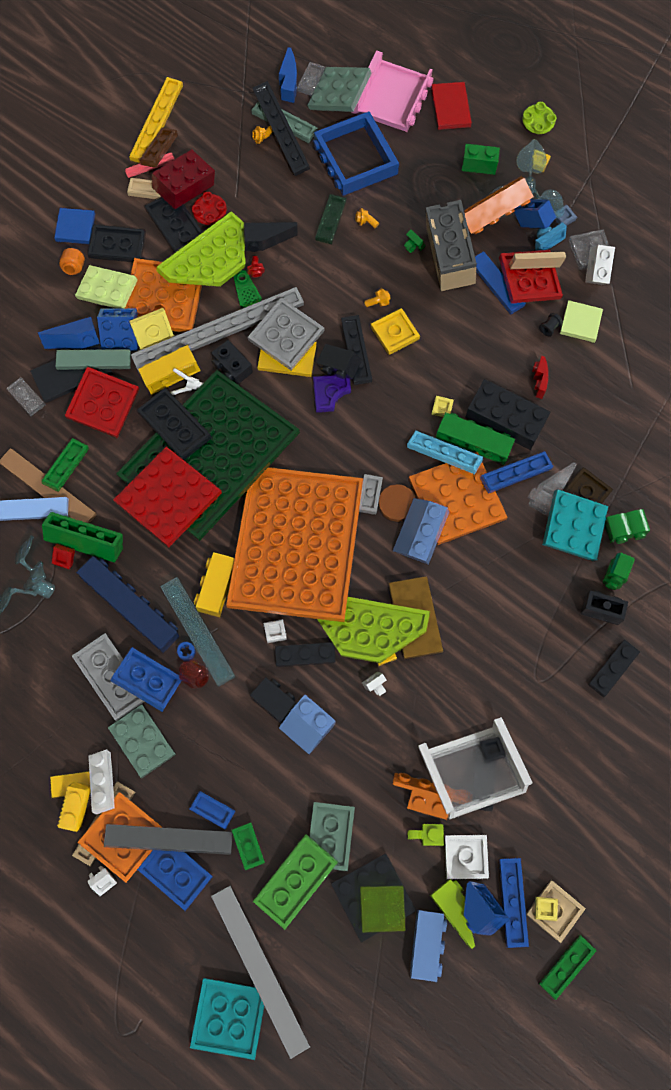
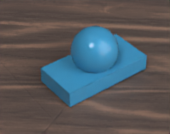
(550, 237)

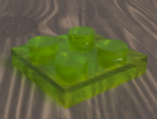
(382, 909)

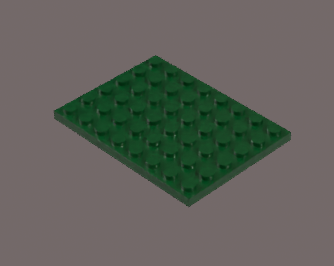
(242, 445)

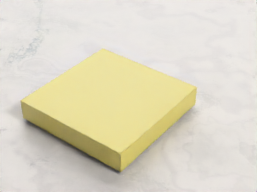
(151, 328)

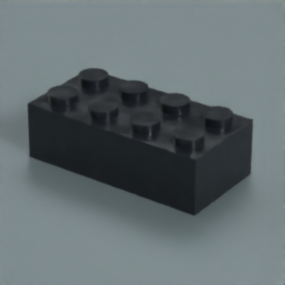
(507, 414)

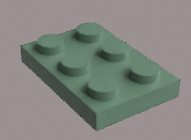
(141, 741)
(333, 831)

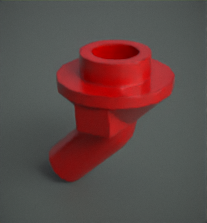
(255, 269)

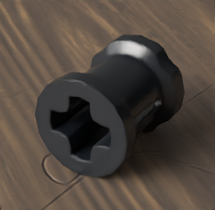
(551, 324)

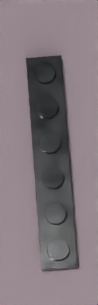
(281, 128)

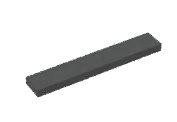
(168, 839)

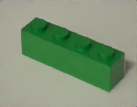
(475, 438)
(82, 536)

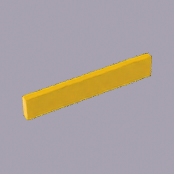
(157, 117)

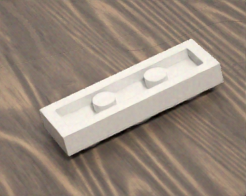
(101, 782)

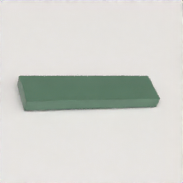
(300, 128)
(93, 358)

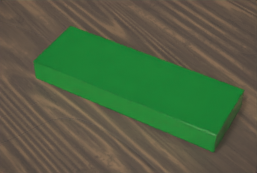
(65, 465)
(567, 967)

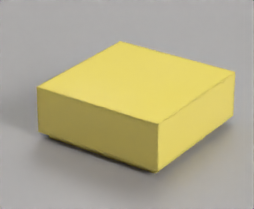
(441, 406)
(546, 908)

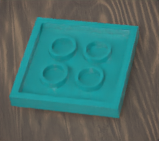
(575, 525)
(228, 1019)

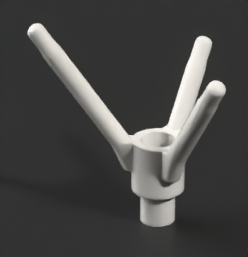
(192, 383)

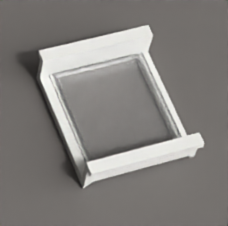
(467, 780)

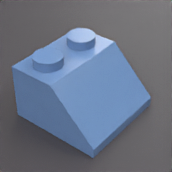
(307, 724)

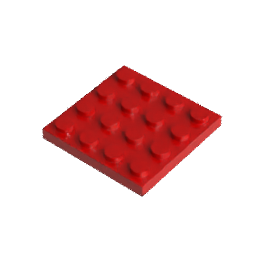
(167, 496)

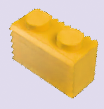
(74, 806)

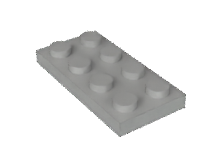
(99, 663)

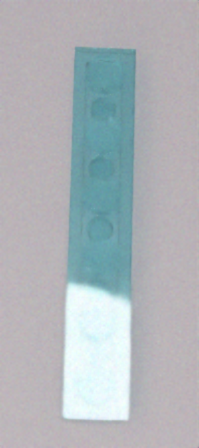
(197, 632)

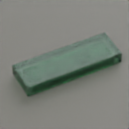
(330, 219)

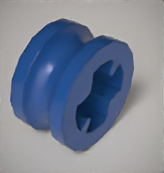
(191, 648)

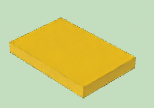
(303, 367)

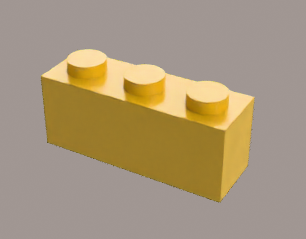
(160, 372)
(215, 585)

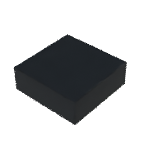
(492, 749)

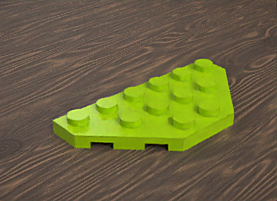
(209, 257)
(375, 629)

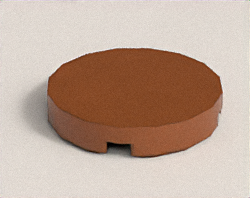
(395, 502)

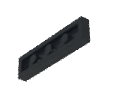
(355, 342)

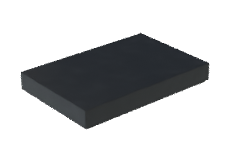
(116, 243)

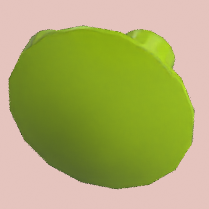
(539, 118)

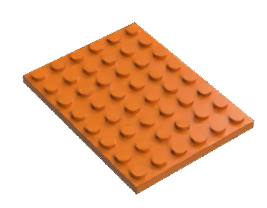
(296, 545)

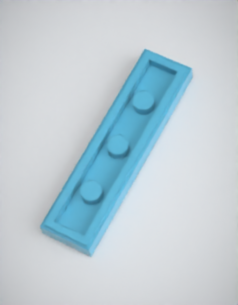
(445, 452)

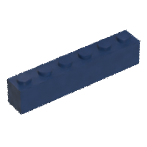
(128, 604)

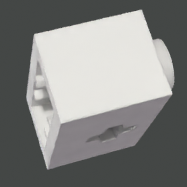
(600, 264)

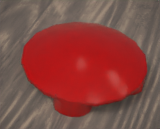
(209, 209)

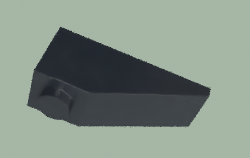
(266, 235)

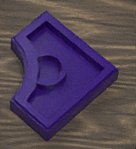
(328, 391)

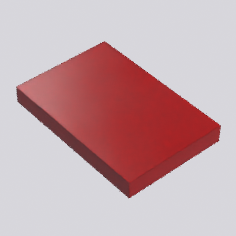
(451, 105)

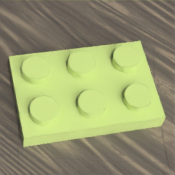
(106, 287)

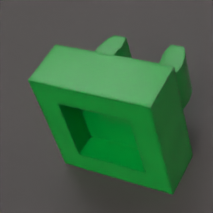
(413, 242)

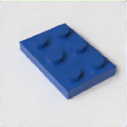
(146, 679)
(175, 875)

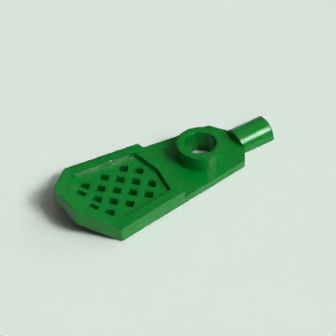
(246, 286)

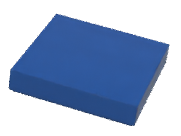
(74, 226)

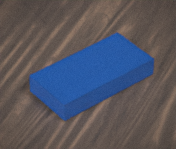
(212, 810)

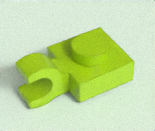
(430, 834)

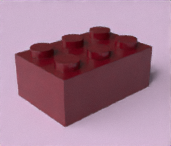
(183, 179)

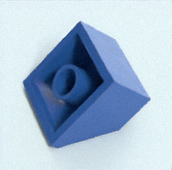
(483, 910)

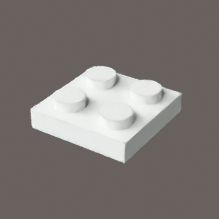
(466, 857)

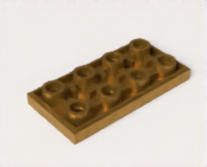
(416, 594)

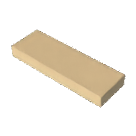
(537, 260)

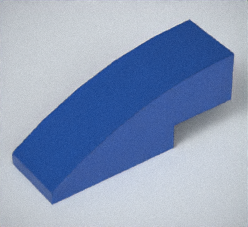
(288, 77)

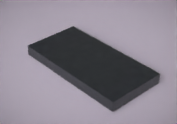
(174, 224)
(56, 383)
(174, 424)

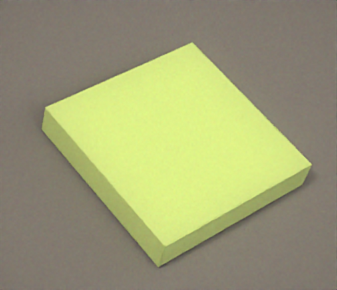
(581, 321)

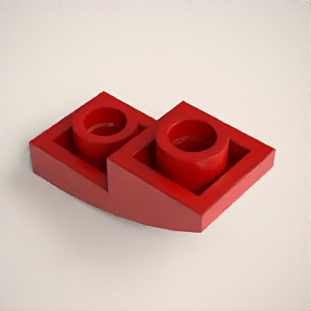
(541, 375)

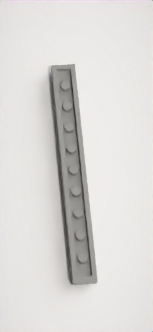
(216, 329)

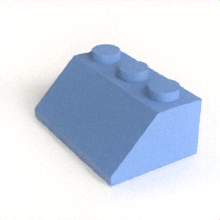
(421, 530)

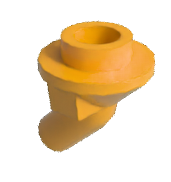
(260, 133)
(363, 216)
(382, 297)

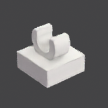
(375, 683)
(102, 881)

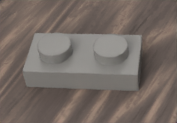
(370, 494)

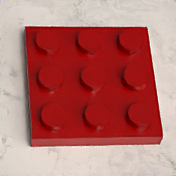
(530, 283)
(102, 402)

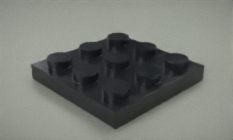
(374, 874)

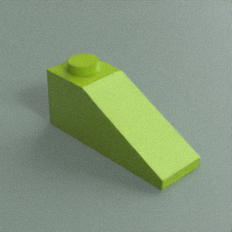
(452, 904)

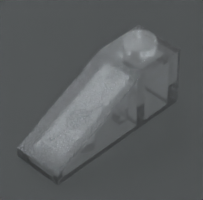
(542, 496)

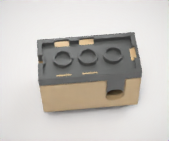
(451, 245)

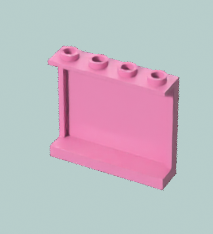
(393, 93)

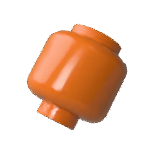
(71, 261)

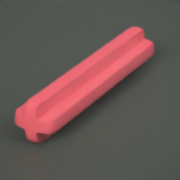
(139, 169)

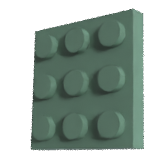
(339, 89)

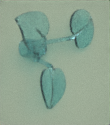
(533, 159)
(35, 580)

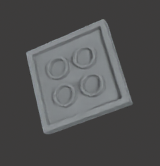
(286, 334)

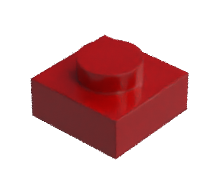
(63, 556)

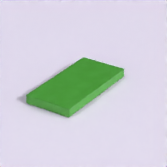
(295, 881)

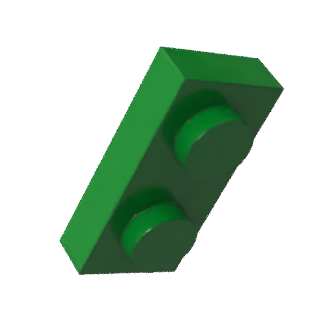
(248, 846)

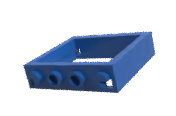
(364, 179)

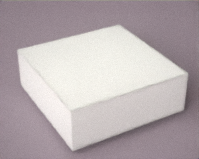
(275, 631)

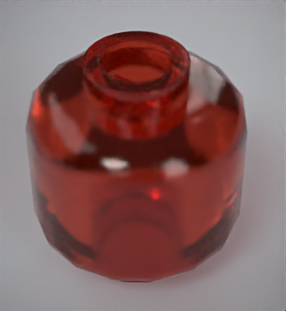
(194, 674)

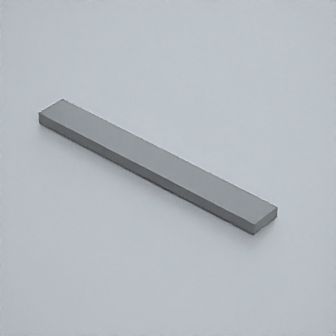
(260, 972)

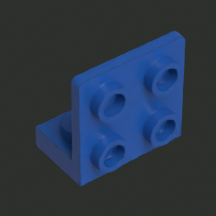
(116, 329)

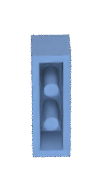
(427, 946)

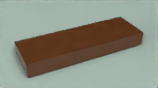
(158, 147)

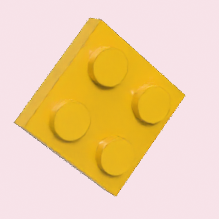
(395, 331)

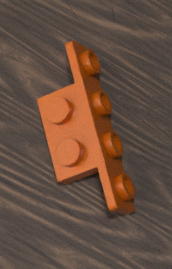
(423, 795)

